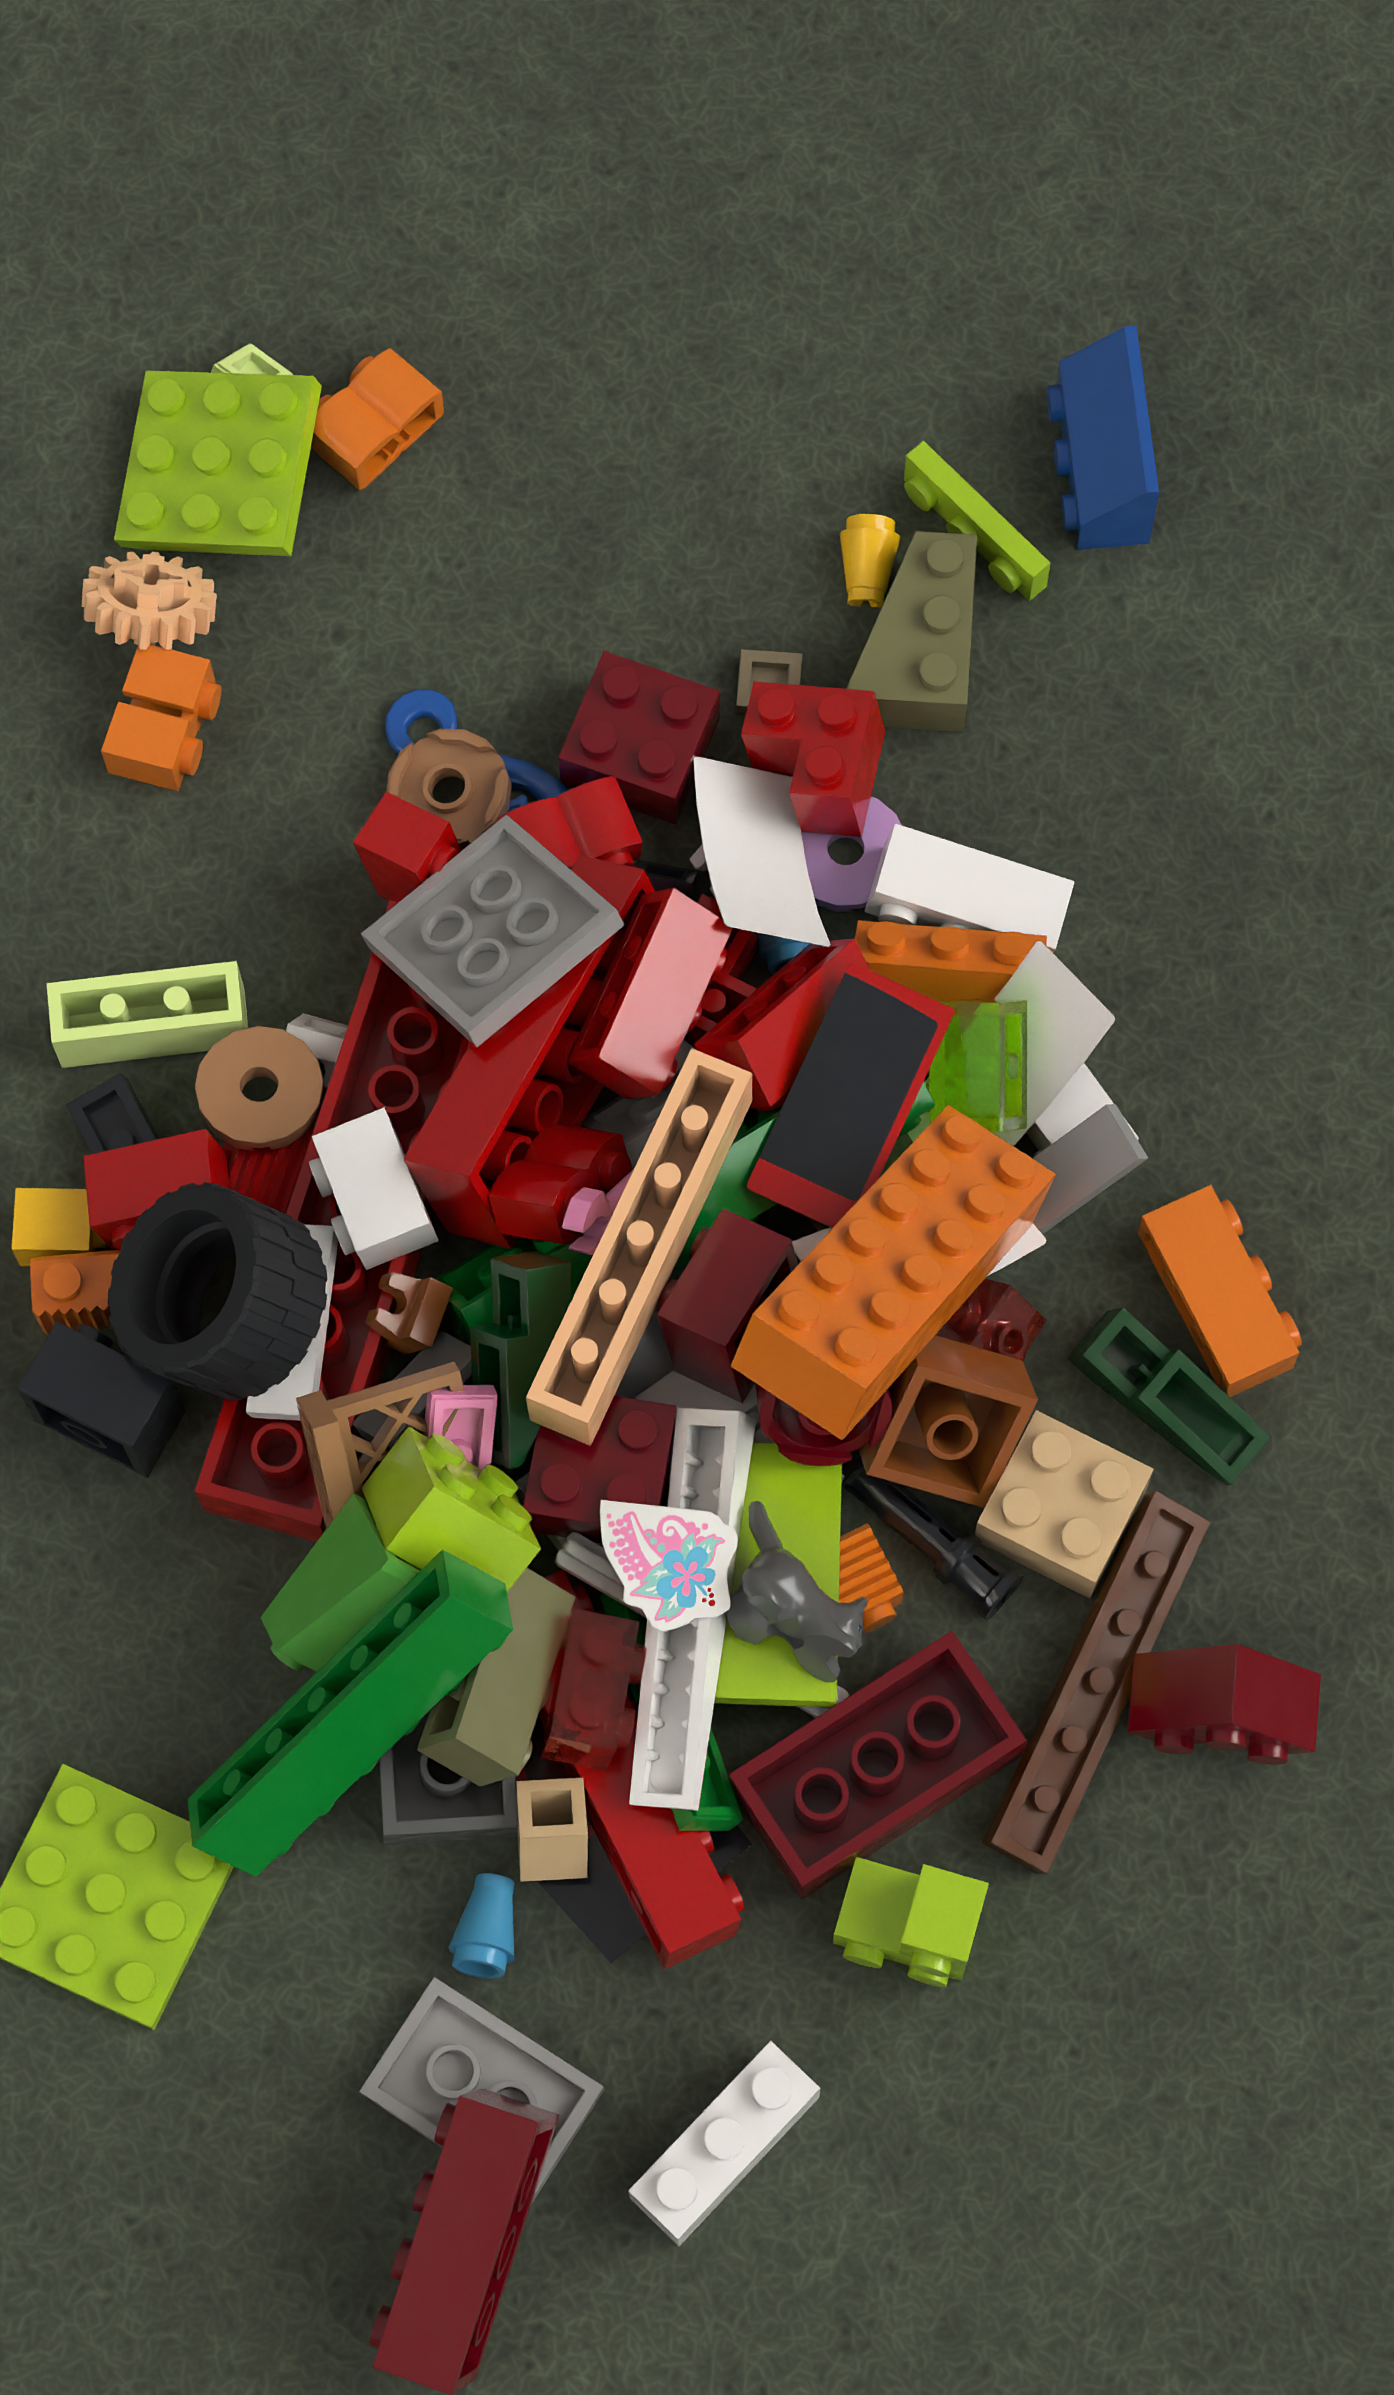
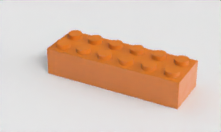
(892, 1272)

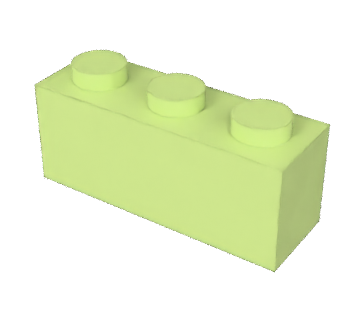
(145, 1013)

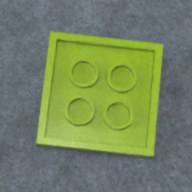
(218, 462)
(107, 1897)

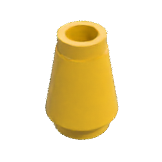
(868, 557)

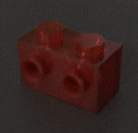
(591, 1689)

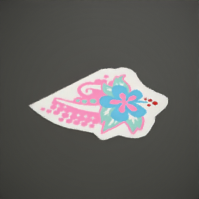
(669, 1560)

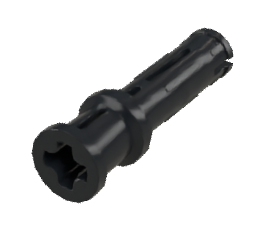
(954, 1554)

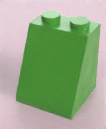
(334, 1590)

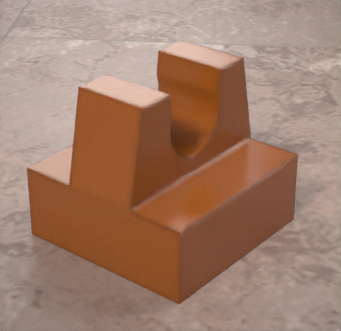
(417, 1312)

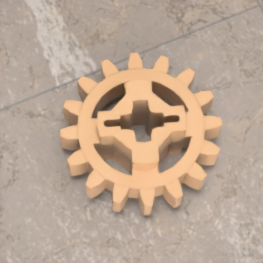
(149, 600)

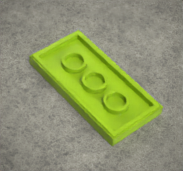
(807, 1518)

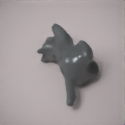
(785, 1601)

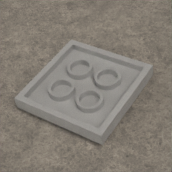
(492, 930)

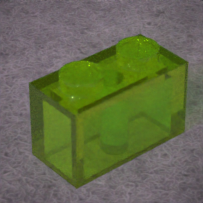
(983, 1064)

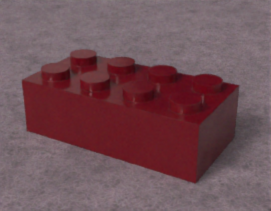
(877, 1764)
(463, 2241)

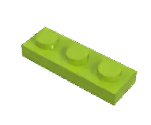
(1011, 557)

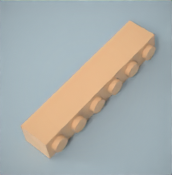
(640, 1247)

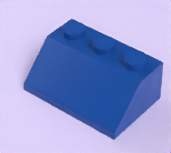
(1105, 443)

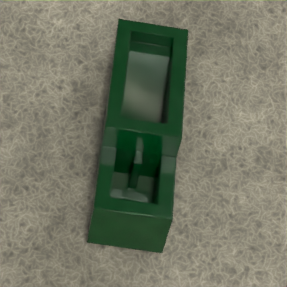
(527, 1310)
(1169, 1395)

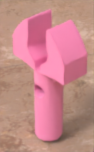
(592, 1212)

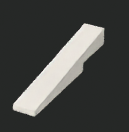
(684, 1663)

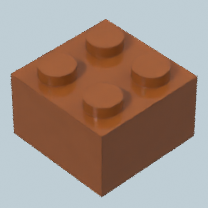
(953, 1421)

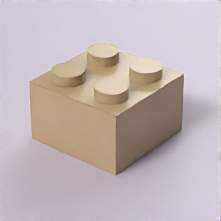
(1063, 1504)

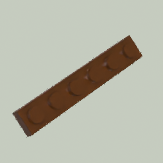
(1095, 1683)

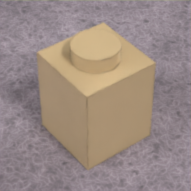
(552, 1829)

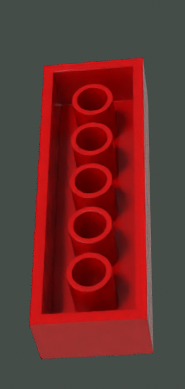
(517, 1080)

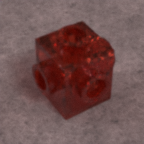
(995, 1320)

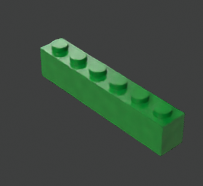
(350, 1713)

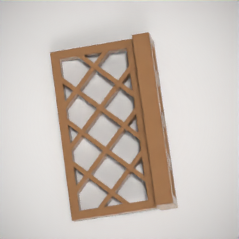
(333, 1446)

